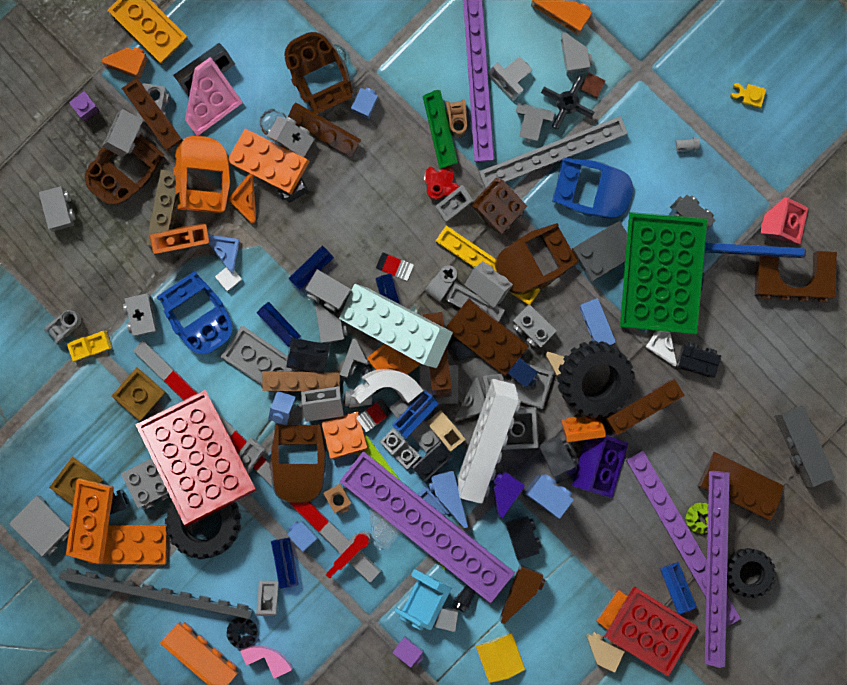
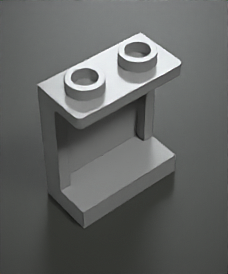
(41, 526)

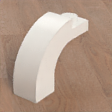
(380, 378)

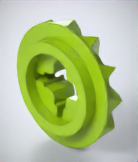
(692, 516)

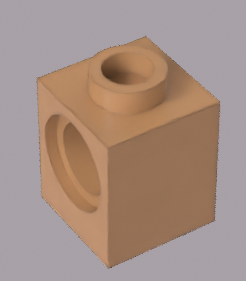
(338, 489)

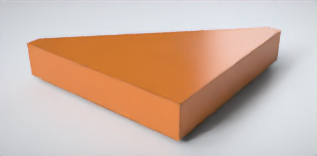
(244, 199)

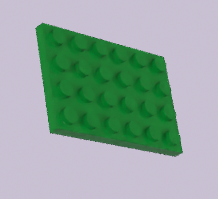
(663, 272)

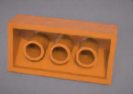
(198, 656)

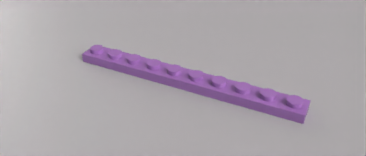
(478, 80)
(675, 525)
(717, 568)

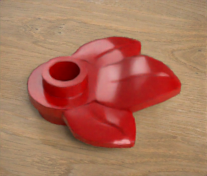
(440, 180)

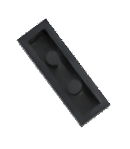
(218, 55)

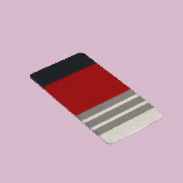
(394, 266)
(374, 415)

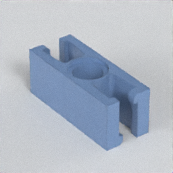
(596, 322)

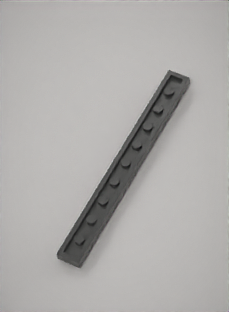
(164, 594)

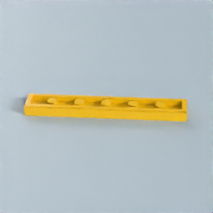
(473, 256)

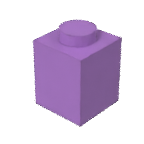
(84, 106)
(408, 652)

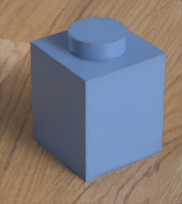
(365, 102)
(281, 408)
(301, 535)

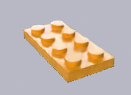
(149, 27)

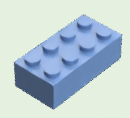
(548, 496)

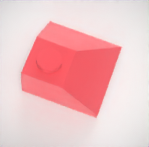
(785, 221)

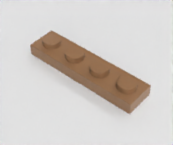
(298, 380)

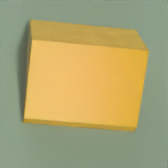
(500, 658)

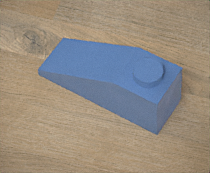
(447, 492)

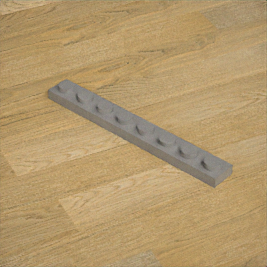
(555, 151)

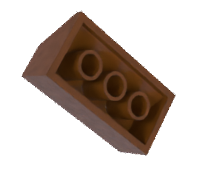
(746, 486)

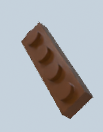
(151, 114)
(324, 130)

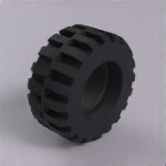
(614, 392)
(204, 548)

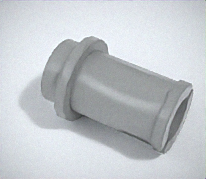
(687, 145)

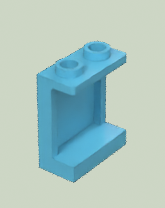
(424, 601)

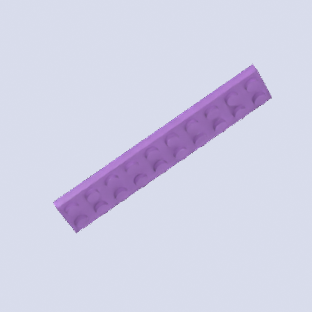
(427, 527)

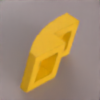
(89, 345)

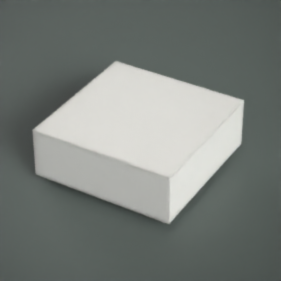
(228, 279)

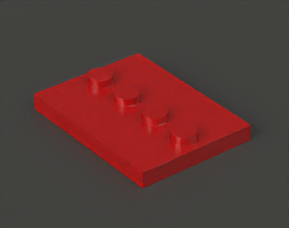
(650, 631)

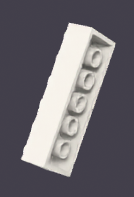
(487, 441)

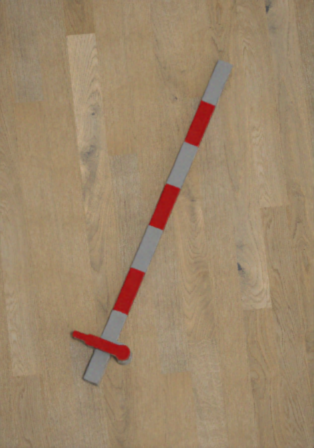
(349, 549)

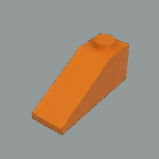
(567, 13)
(179, 238)

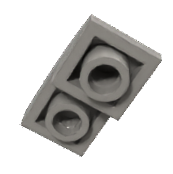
(400, 449)

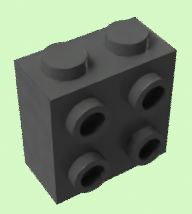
(689, 207)

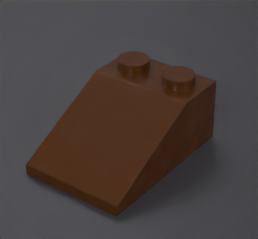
(523, 589)

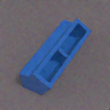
(415, 414)
(678, 588)

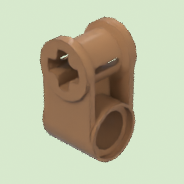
(457, 114)

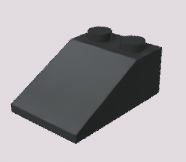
(602, 251)

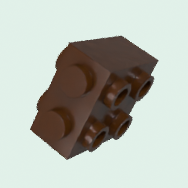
(499, 205)

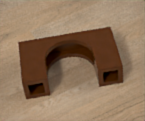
(821, 286)
(440, 376)
(644, 407)

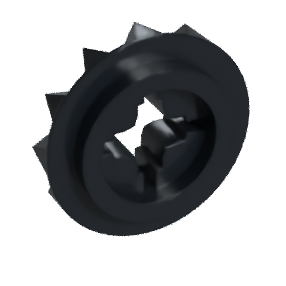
(237, 624)

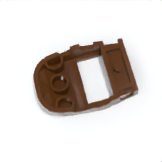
(309, 54)
(110, 183)
(520, 268)
(297, 481)

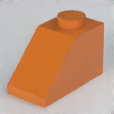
(127, 61)

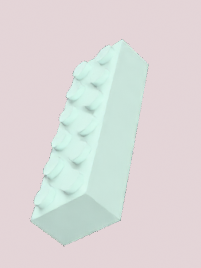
(395, 325)

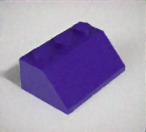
(600, 465)
(505, 492)

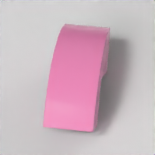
(276, 661)

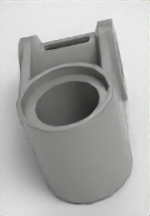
(439, 285)
(60, 328)

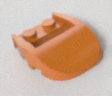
(201, 154)

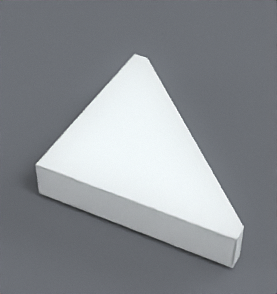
(662, 346)

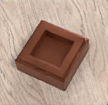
(592, 85)

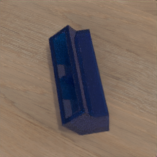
(308, 269)
(386, 287)
(278, 323)
(284, 563)

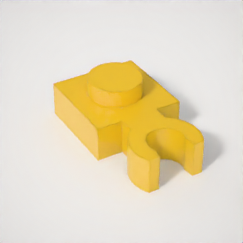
(751, 95)

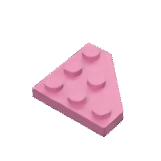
(209, 97)

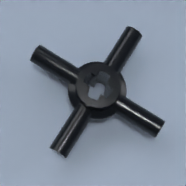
(564, 96)

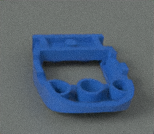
(612, 194)
(207, 331)

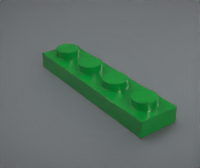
(440, 129)

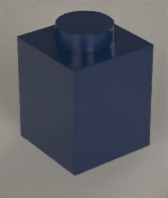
(523, 373)

